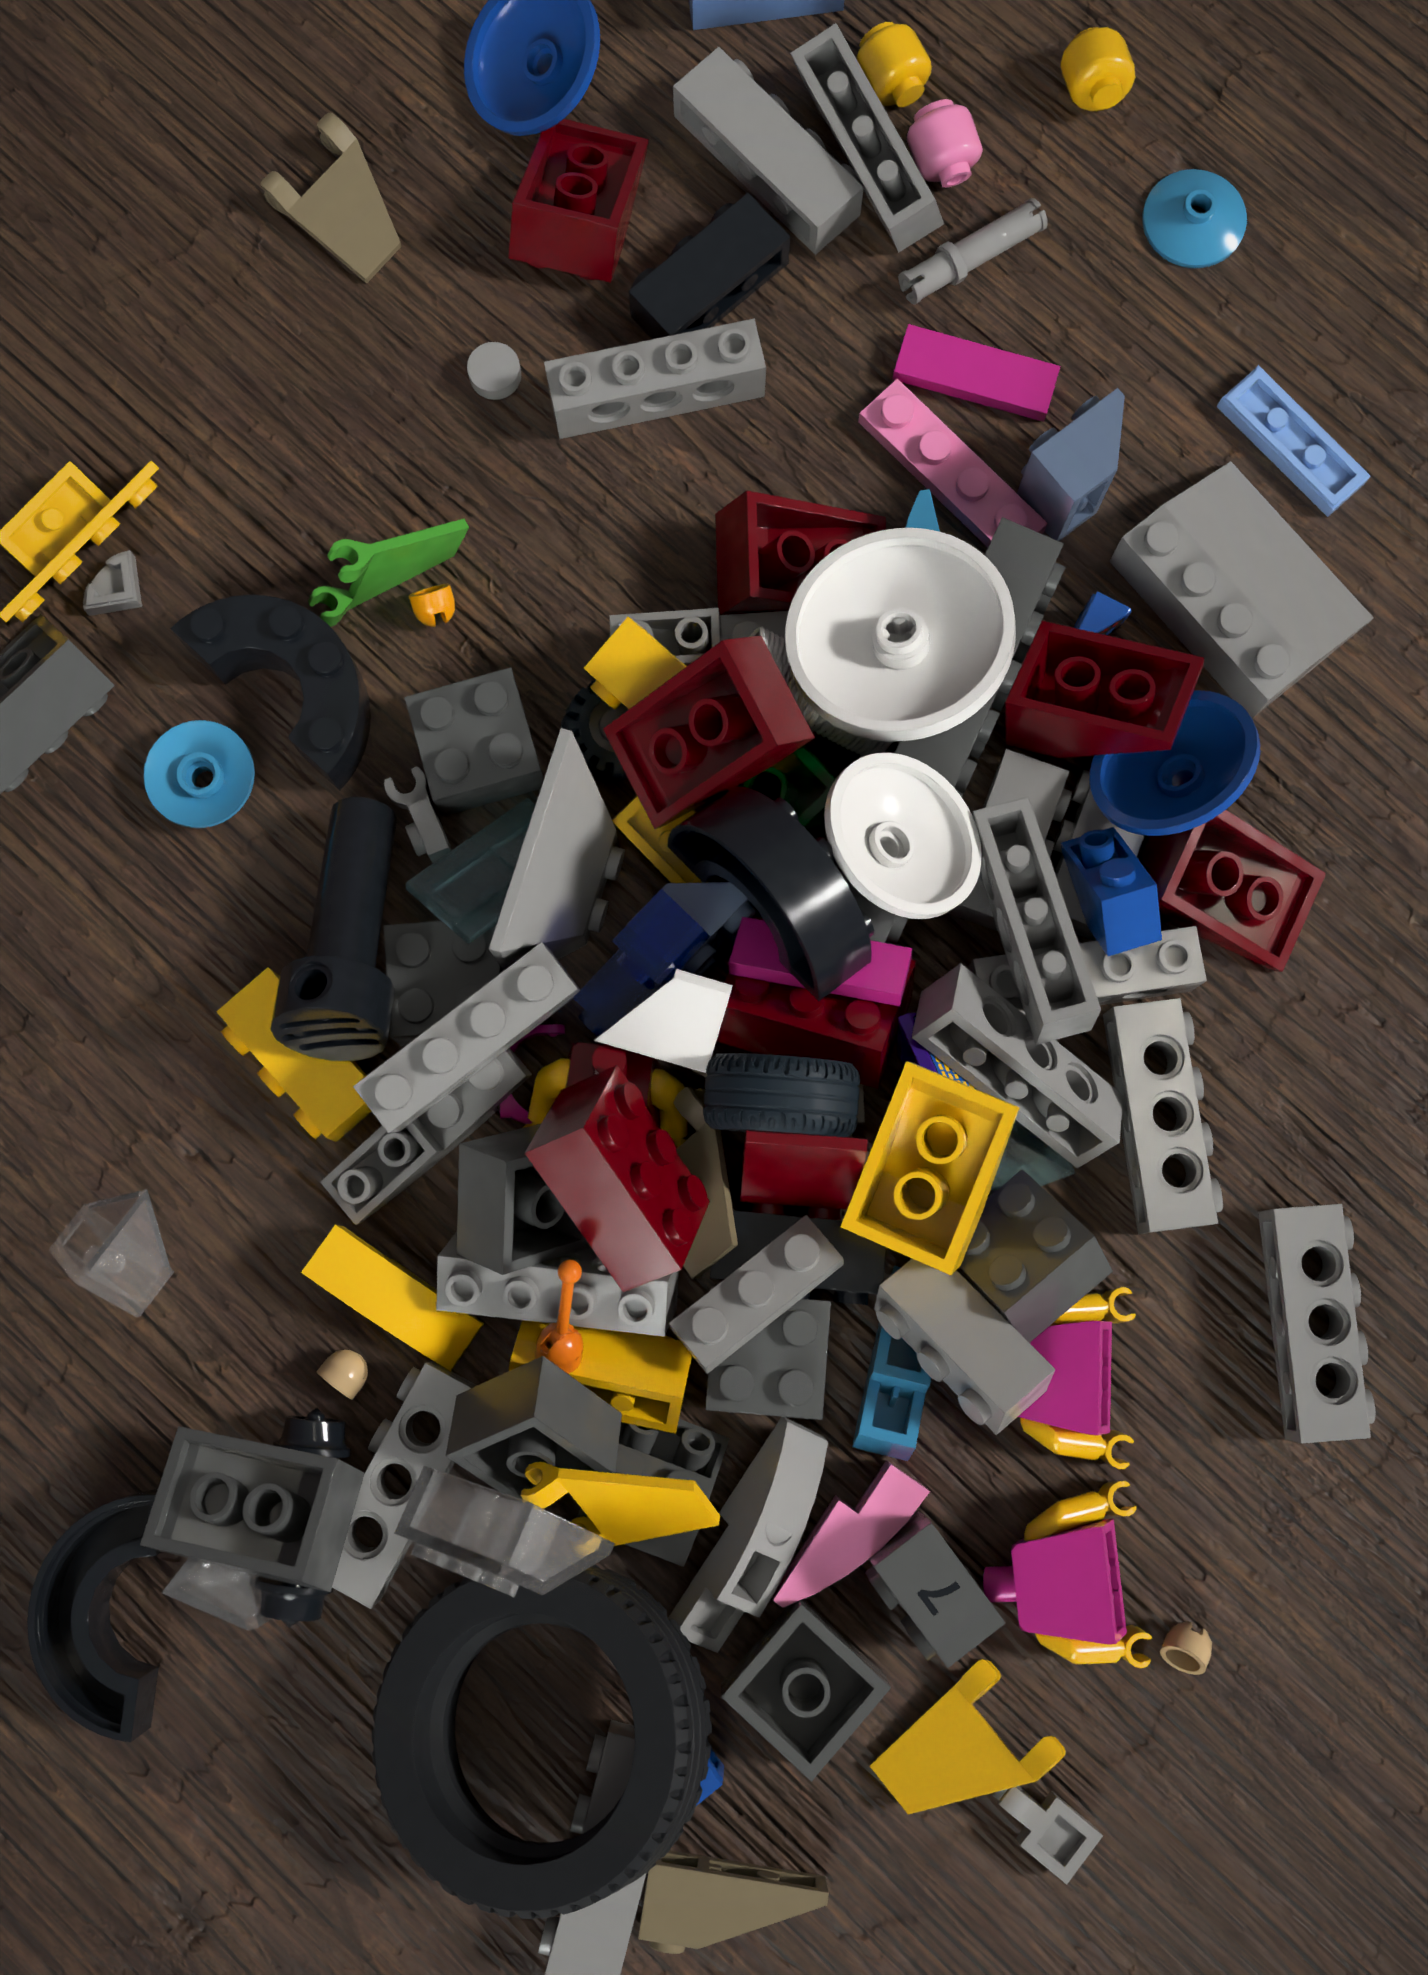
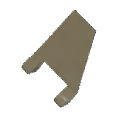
(342, 206)
(705, 1159)

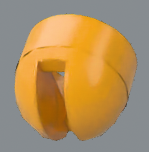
(433, 601)

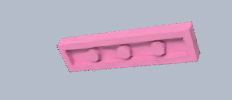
(945, 464)

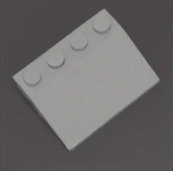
(1239, 587)

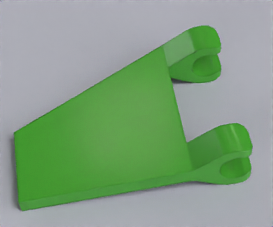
(385, 565)

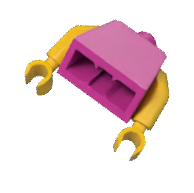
(1076, 1407)
(1071, 1581)

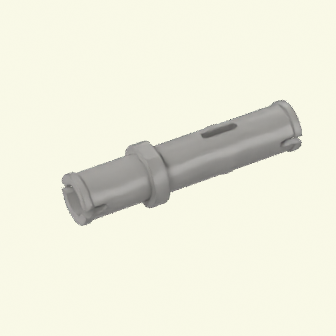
(955, 260)

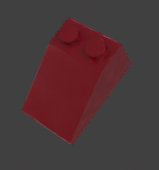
(577, 199)
(773, 544)
(1098, 694)
(708, 729)
(1233, 887)
(801, 1172)

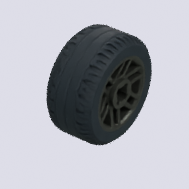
(781, 1094)

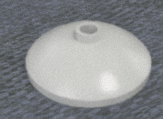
(903, 835)

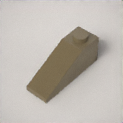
(712, 1899)

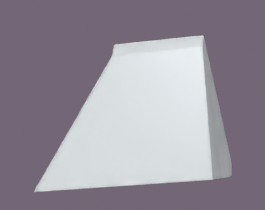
(675, 1022)

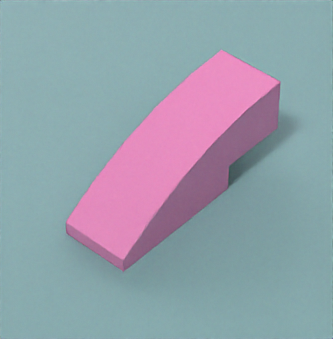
(851, 1535)

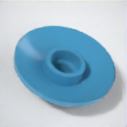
(1189, 236)
(181, 757)

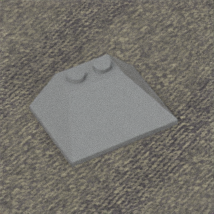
(561, 864)

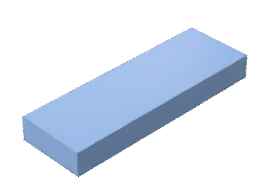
(1293, 441)

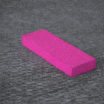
(976, 372)
(880, 981)

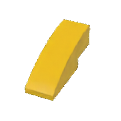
(390, 1297)

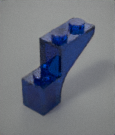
(649, 953)

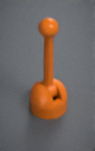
(565, 1340)

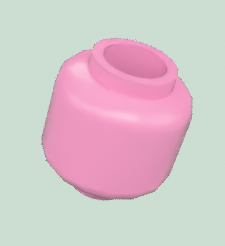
(944, 142)

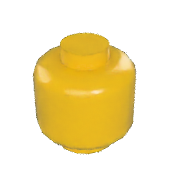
(894, 63)
(1097, 69)

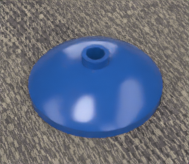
(530, 62)
(1185, 785)

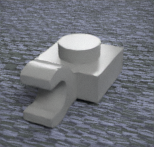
(426, 830)
(1052, 1831)

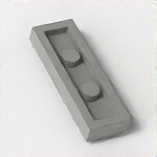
(756, 1294)

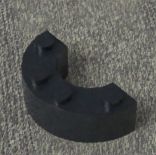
(280, 635)
(786, 878)
(71, 1624)

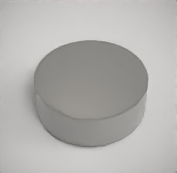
(494, 370)

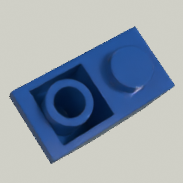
(1113, 891)

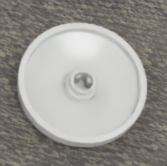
(900, 634)

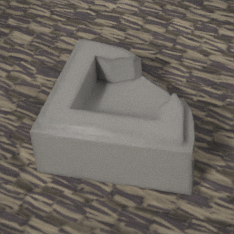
(114, 586)

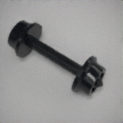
(316, 1436)

